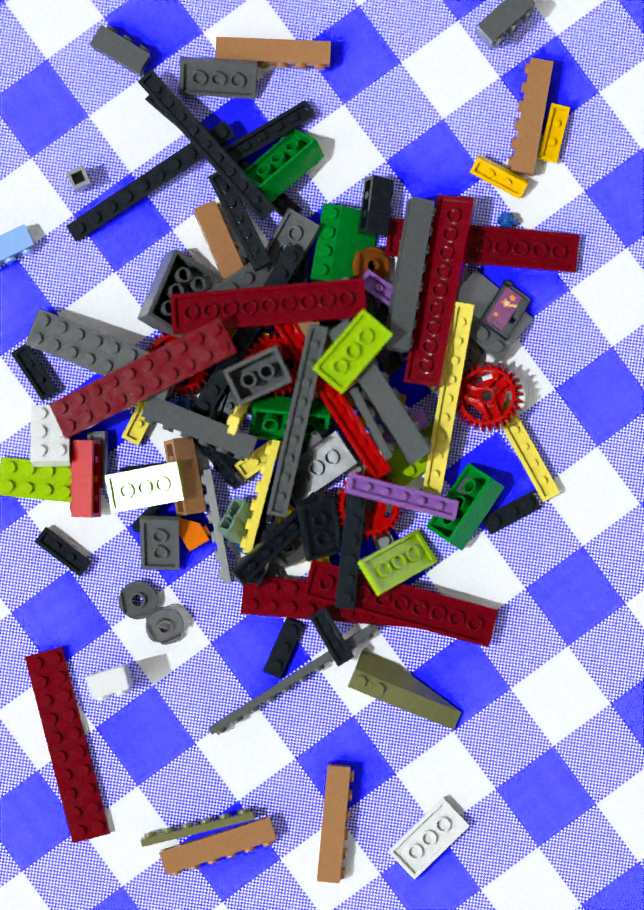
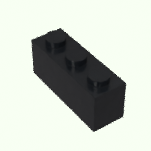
(375, 207)

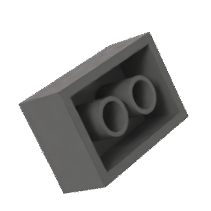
(504, 21)
(258, 375)

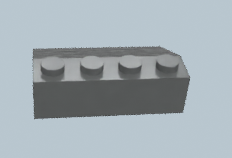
(175, 276)
(480, 292)

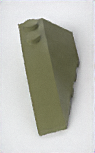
(400, 689)

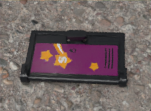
(505, 306)

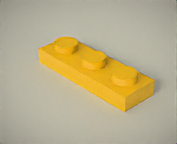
(553, 133)
(499, 176)

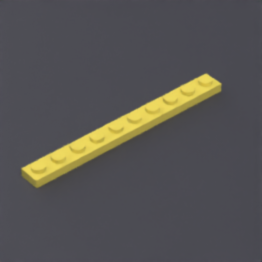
(448, 400)

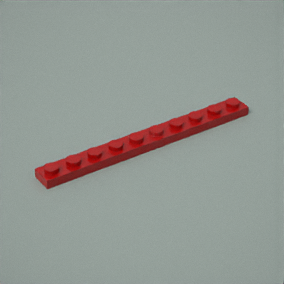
(338, 408)

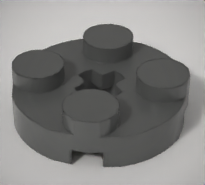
(291, 558)
(144, 591)
(161, 635)

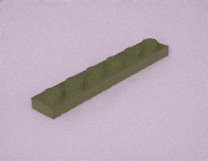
(190, 829)

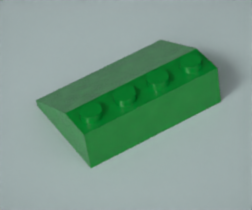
(338, 243)

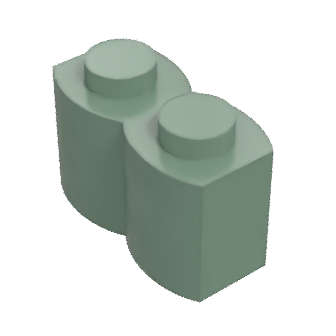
(234, 521)

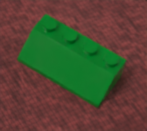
(284, 163)
(271, 417)
(469, 513)

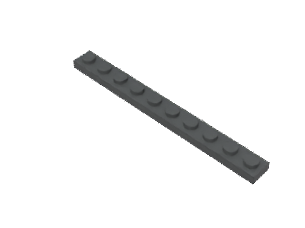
(297, 421)
(285, 684)

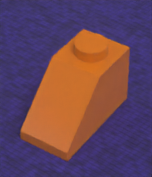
(193, 533)

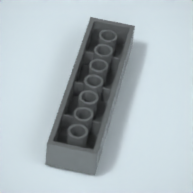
(83, 346)
(388, 407)

